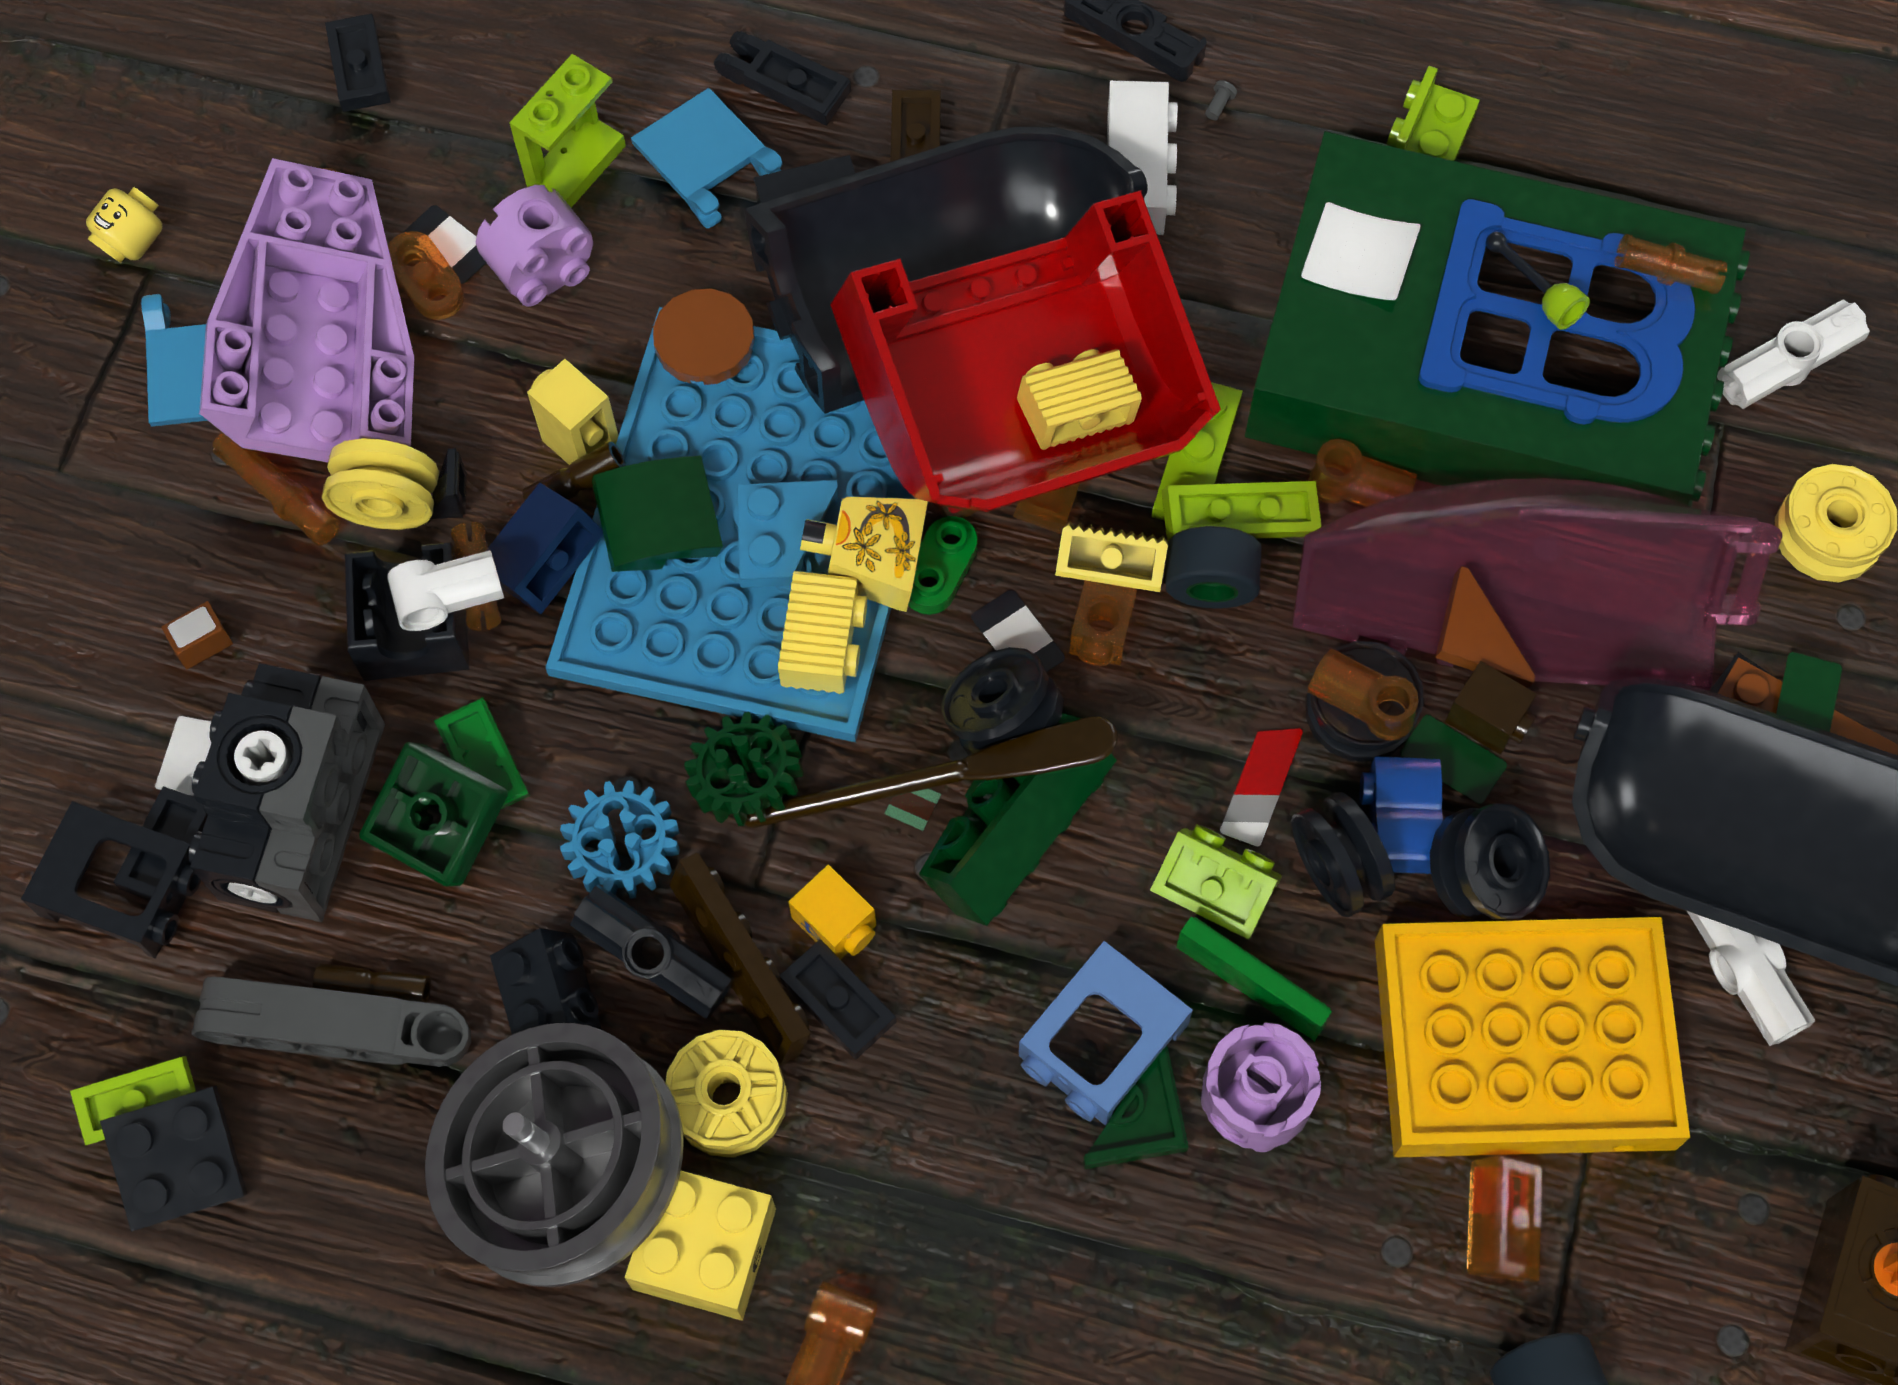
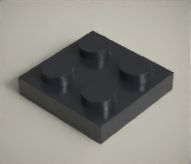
(173, 1158)

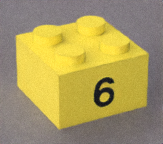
(705, 1246)

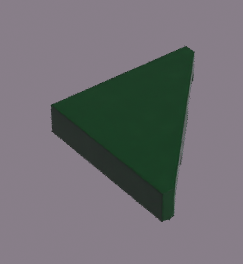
(1145, 1122)

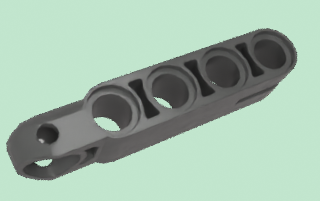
(329, 1023)

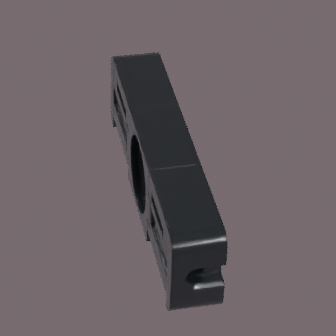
(1159, 45)

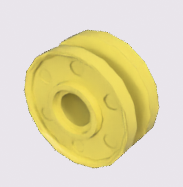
(380, 484)
(1853, 501)
(720, 1059)

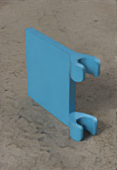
(701, 148)
(173, 365)

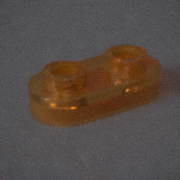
(427, 278)

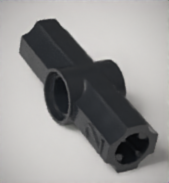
(622, 933)

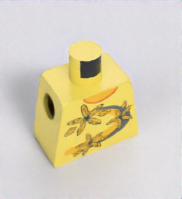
(874, 543)

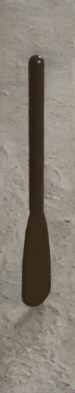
(1034, 753)

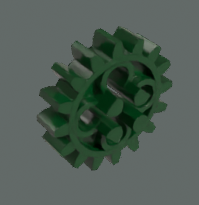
(773, 769)

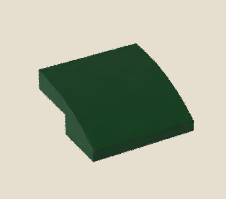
(656, 513)

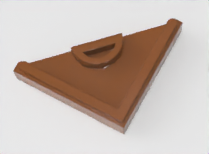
(1477, 634)

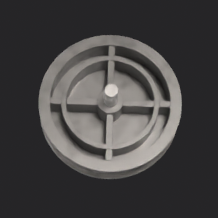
(554, 1155)

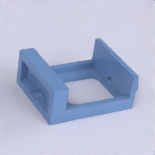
(1131, 992)

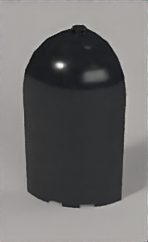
(930, 212)
(1744, 819)

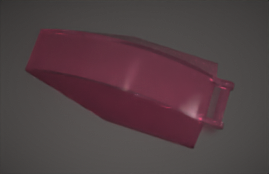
(1576, 569)

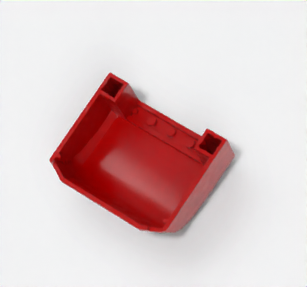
(951, 350)

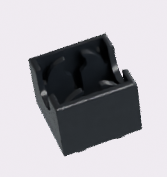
(373, 629)

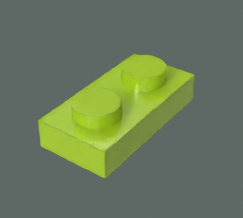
(129, 1093)

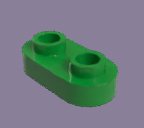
(944, 563)

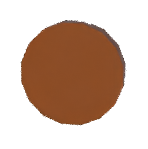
(703, 336)

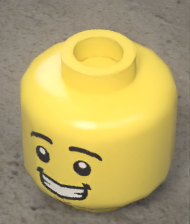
(124, 224)

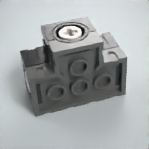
(283, 789)

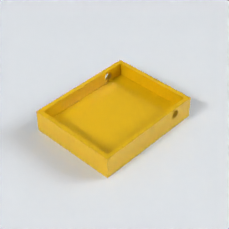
(1530, 1037)

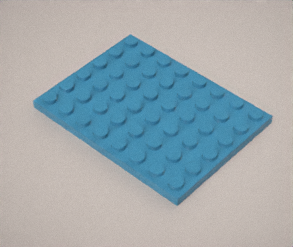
(691, 627)

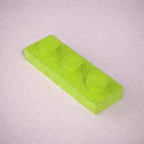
(1205, 452)
(1254, 508)

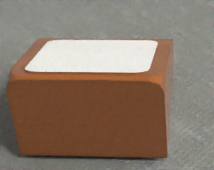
(196, 635)

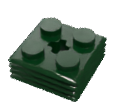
(404, 827)

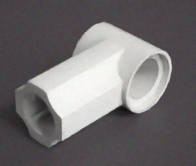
(429, 592)

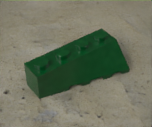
(1005, 835)

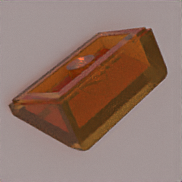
(1504, 1219)

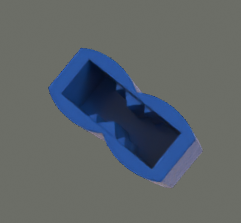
(1404, 808)

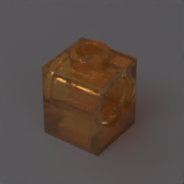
(1105, 603)

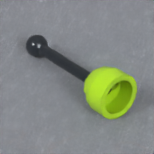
(1561, 302)

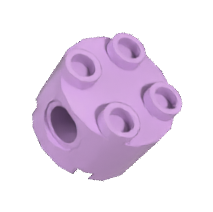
(535, 244)
(1260, 1086)

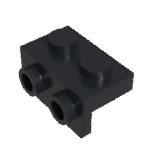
(544, 981)

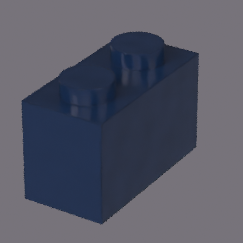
(542, 547)

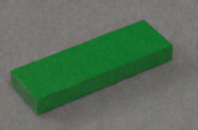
(1253, 978)

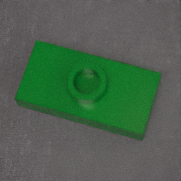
(479, 745)

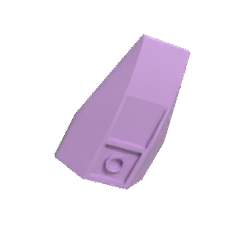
(309, 322)

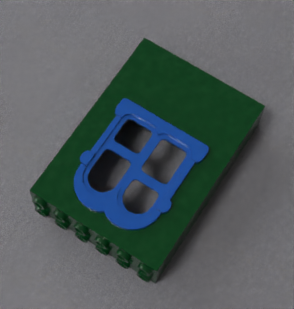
(1394, 368)

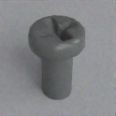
(1224, 92)

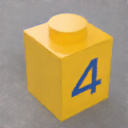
(834, 913)

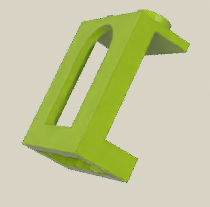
(567, 128)

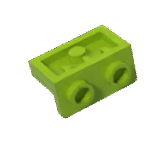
(1435, 119)
(1216, 880)

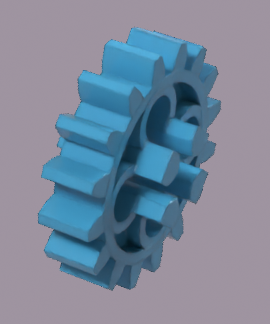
(594, 824)

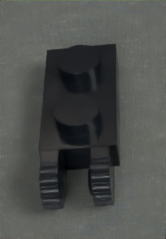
(784, 77)

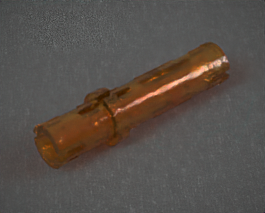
(289, 499)

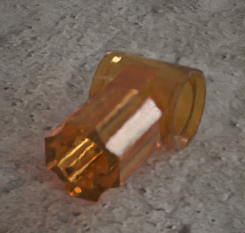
(1364, 478)
(1361, 690)
(835, 1330)

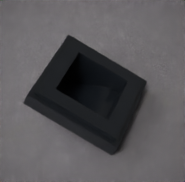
(451, 488)

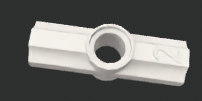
(1813, 341)
(1757, 974)

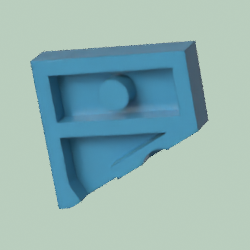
(773, 526)

